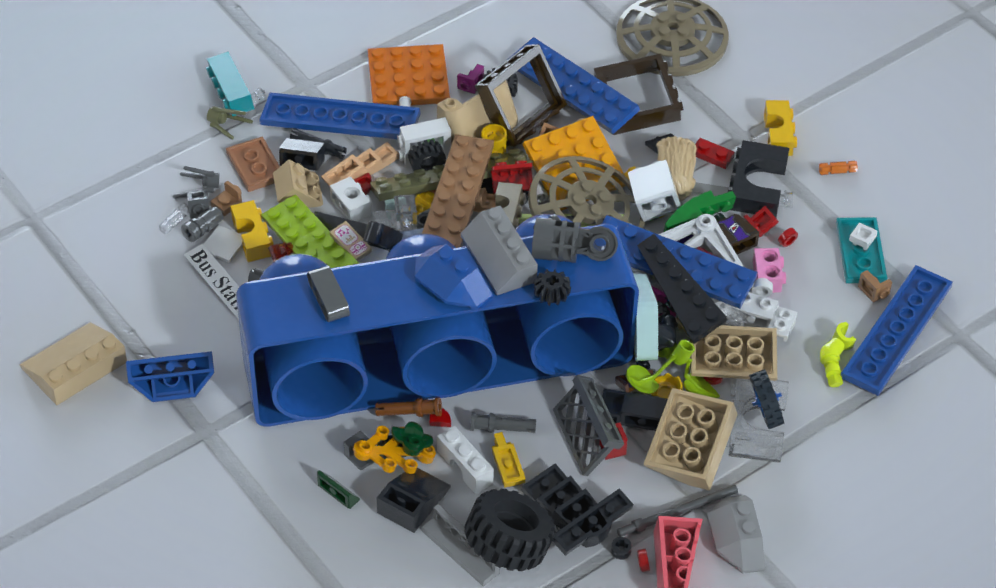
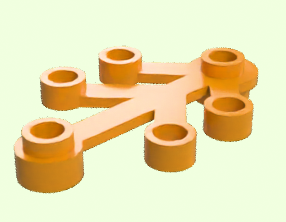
(368, 450)

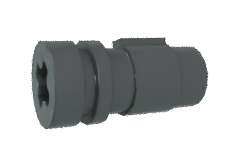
(204, 222)

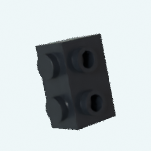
(306, 153)

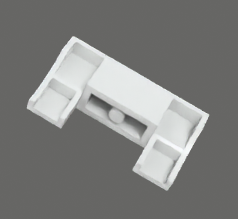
(766, 313)

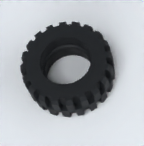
(509, 529)

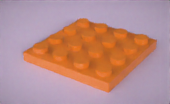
(408, 72)

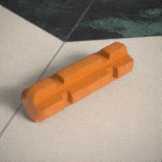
(838, 167)

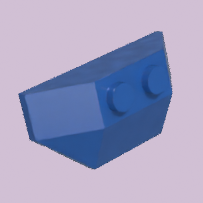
(451, 277)
(171, 375)

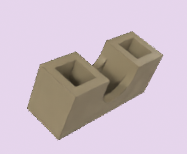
(510, 198)

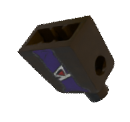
(738, 232)

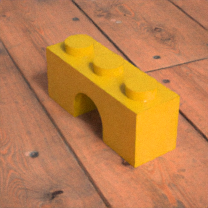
(778, 119)
(248, 218)

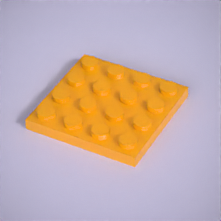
(576, 139)

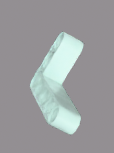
(646, 321)

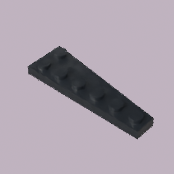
(689, 301)

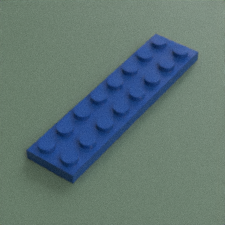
(584, 91)
(337, 115)
(716, 276)
(896, 330)

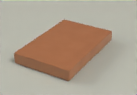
(253, 163)

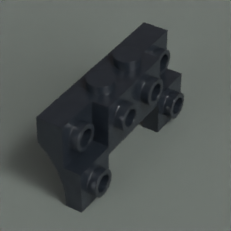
(634, 408)

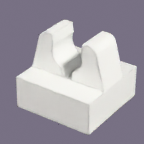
(863, 236)

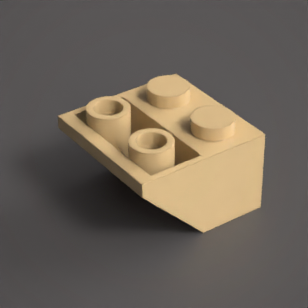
(296, 180)

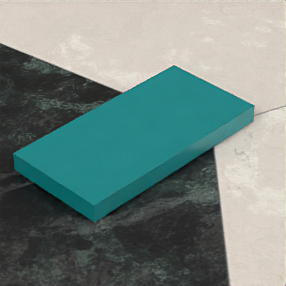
(854, 258)

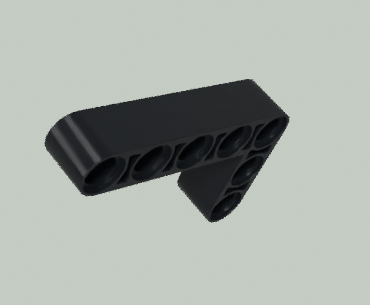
(373, 233)

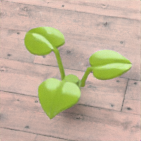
(680, 354)

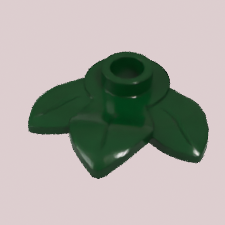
(412, 438)

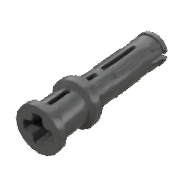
(492, 422)

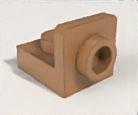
(228, 197)
(873, 288)

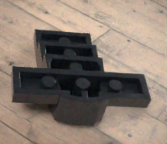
(574, 509)

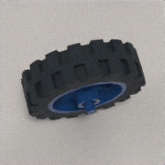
(766, 399)

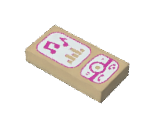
(350, 240)

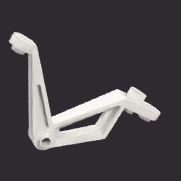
(708, 232)

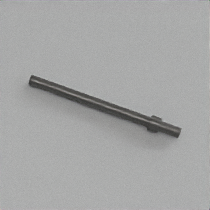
(639, 525)

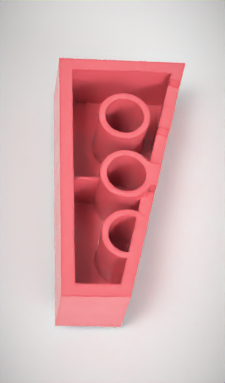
(675, 550)

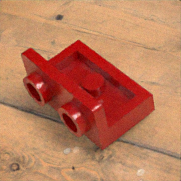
(515, 173)

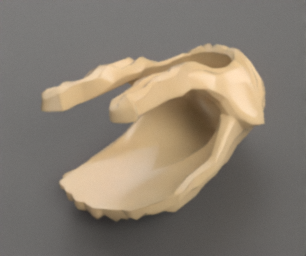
(681, 162)

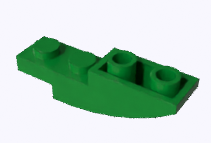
(702, 204)

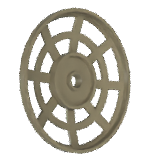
(683, 34)
(582, 190)

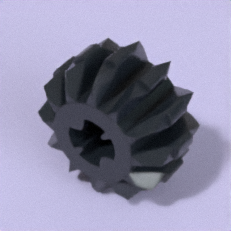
(552, 287)

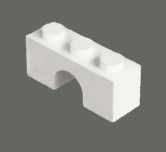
(475, 469)

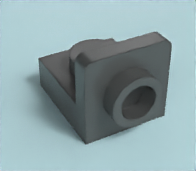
(197, 202)

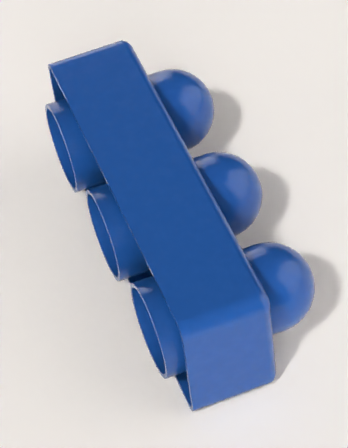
(412, 344)

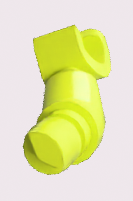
(831, 353)

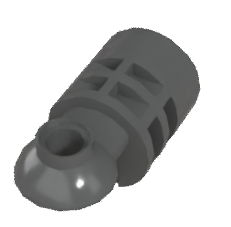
(566, 239)

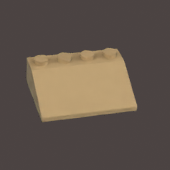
(736, 353)
(75, 362)
(691, 438)

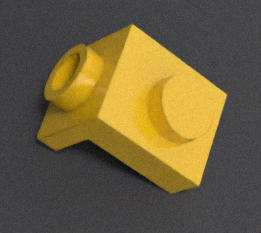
(424, 201)

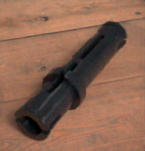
(329, 147)

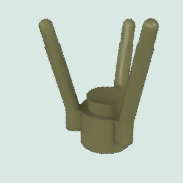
(219, 116)

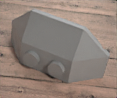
(737, 533)

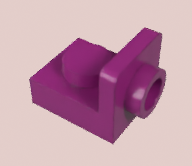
(468, 82)

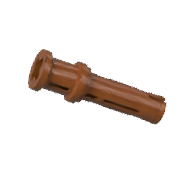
(419, 407)

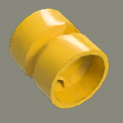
(498, 134)

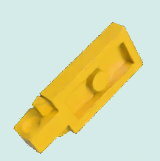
(507, 462)

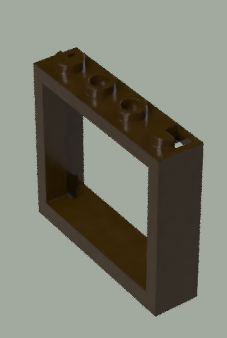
(534, 55)
(638, 66)

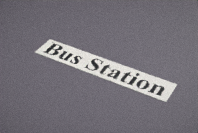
(214, 275)

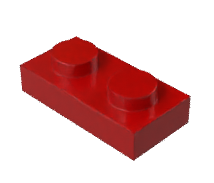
(713, 153)

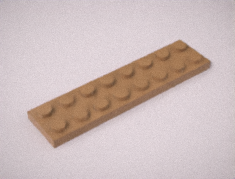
(458, 188)

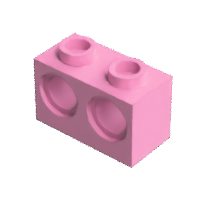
(769, 265)

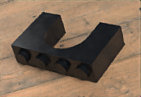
(757, 158)

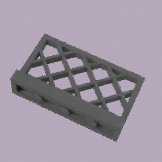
(597, 414)

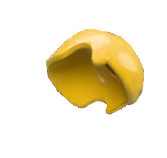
(666, 384)

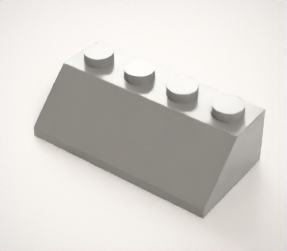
(499, 251)

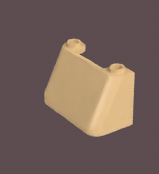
(472, 116)

